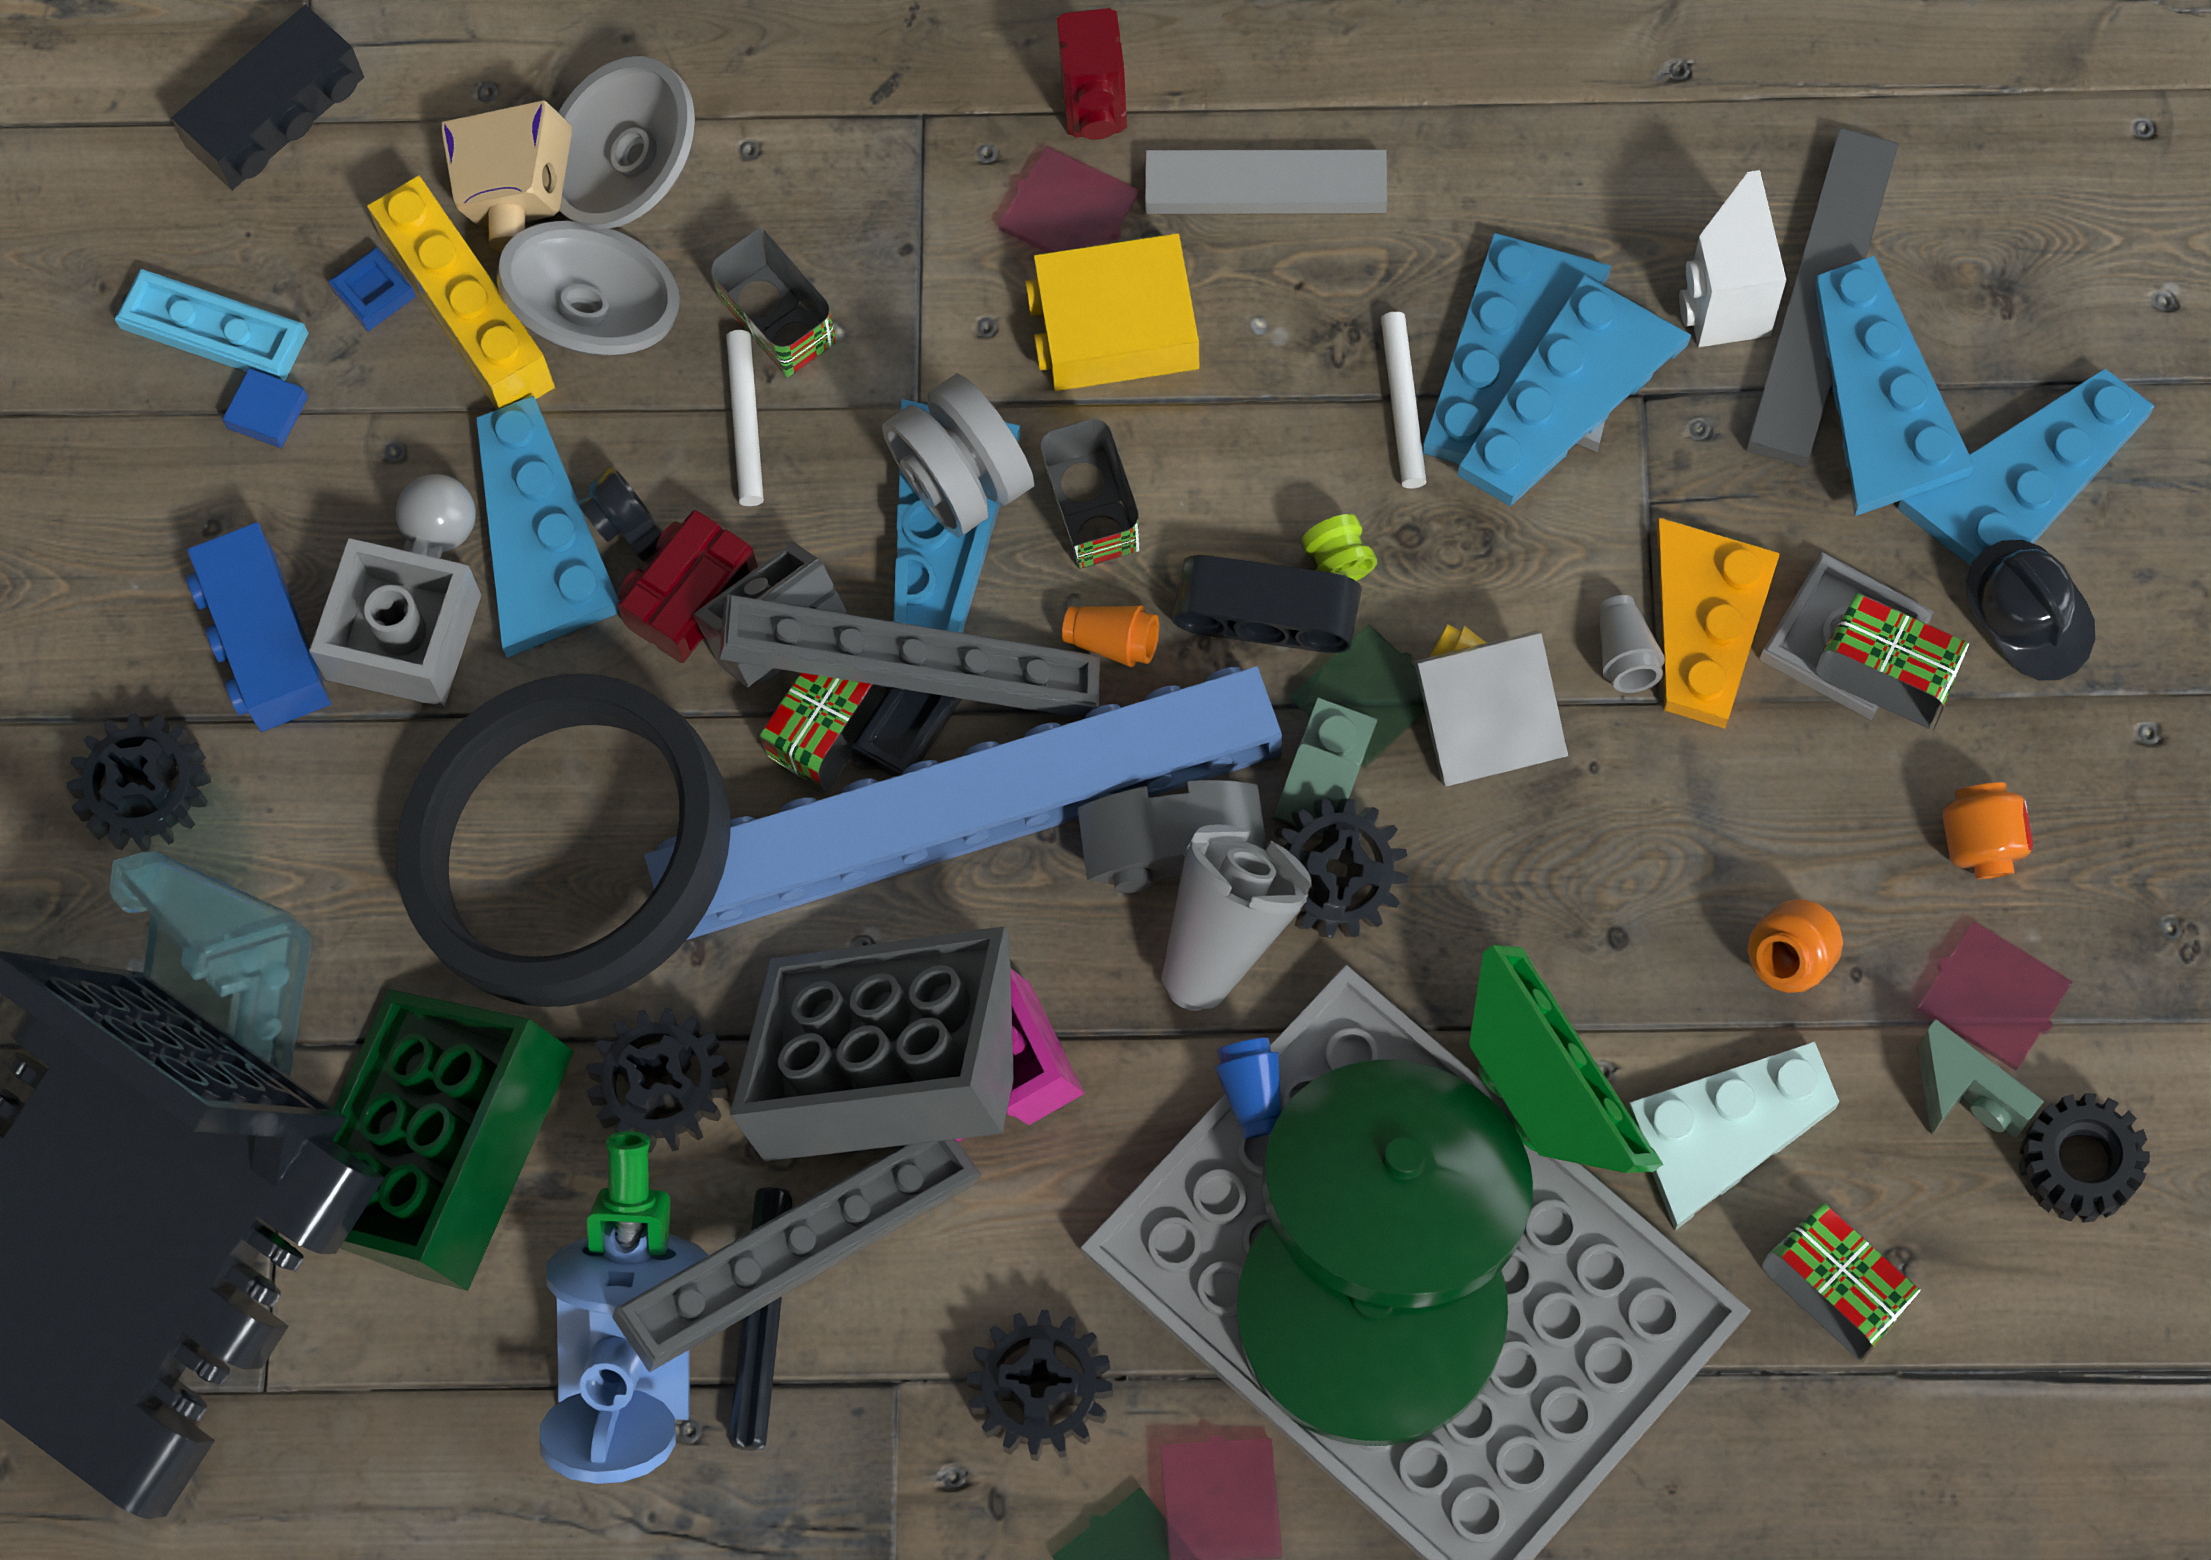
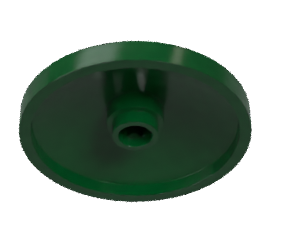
(1397, 1183)
(1360, 1366)

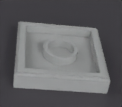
(1814, 617)
(1491, 708)

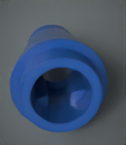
(1251, 1084)

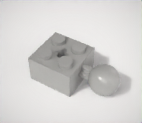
(403, 614)

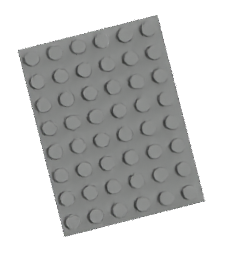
(1594, 1342)

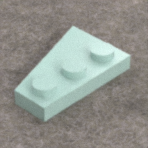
(1730, 1124)

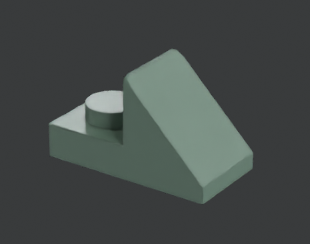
(1325, 760)
(1958, 1071)

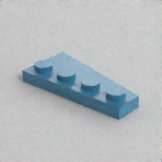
(1507, 319)
(1576, 376)
(1888, 405)
(2031, 469)
(539, 540)
(933, 567)

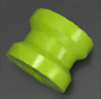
(1338, 547)

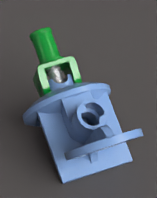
(611, 1411)

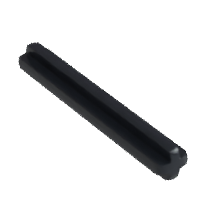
(757, 1347)

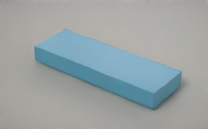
(211, 325)

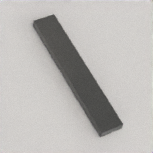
(1838, 237)
(909, 657)
(792, 1249)

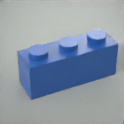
(256, 628)

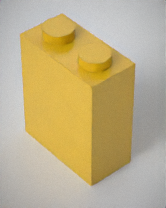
(1114, 312)

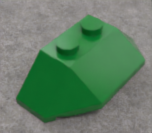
(1547, 1073)

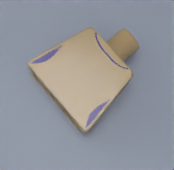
(508, 167)

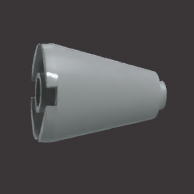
(1227, 912)

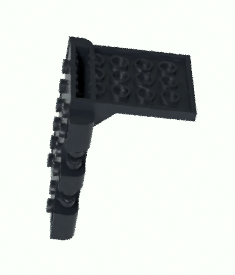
(136, 1216)

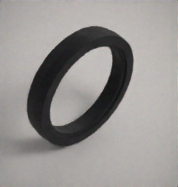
(465, 760)

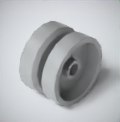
(958, 455)

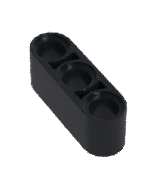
(1267, 604)

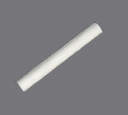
(1403, 400)
(744, 418)

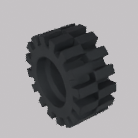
(2106, 1126)

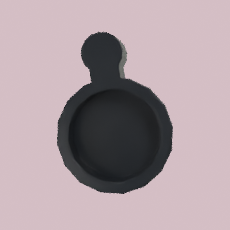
(617, 509)

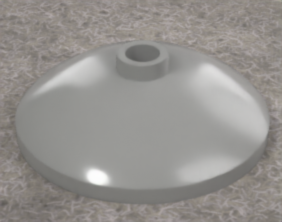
(626, 141)
(587, 288)

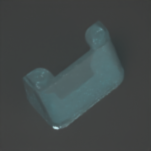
(220, 950)

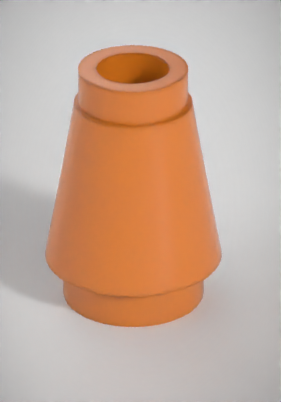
(1113, 632)

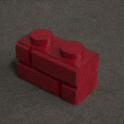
(1092, 73)
(690, 570)

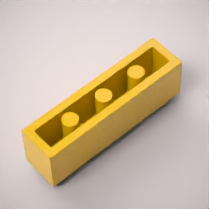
(460, 295)

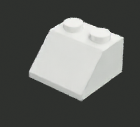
(1735, 271)

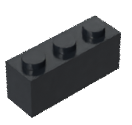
(269, 97)

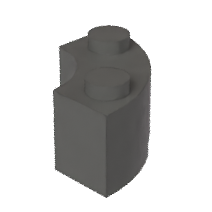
(1145, 839)

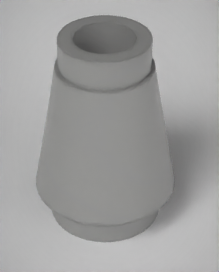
(1628, 646)

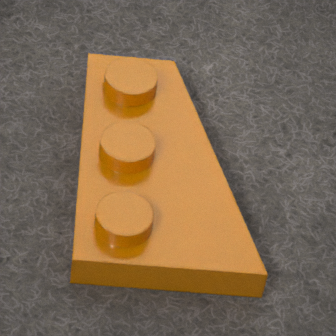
(1710, 612)

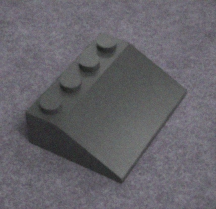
(880, 1047)

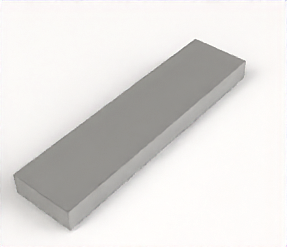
(1265, 181)

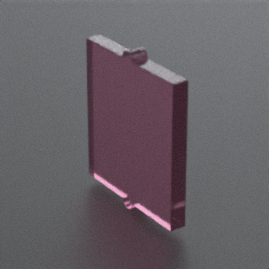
(1067, 205)
(1995, 995)
(1221, 1500)

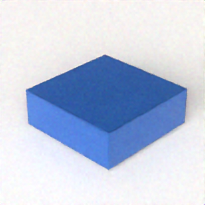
(372, 289)
(265, 408)

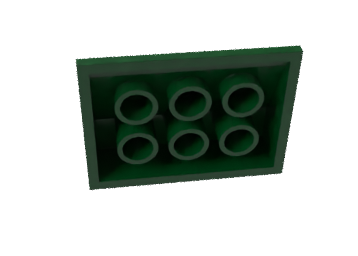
(448, 1117)

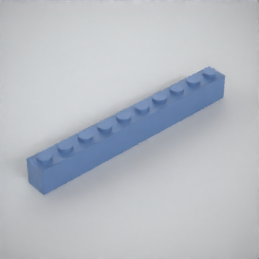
(987, 796)

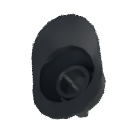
(2031, 609)

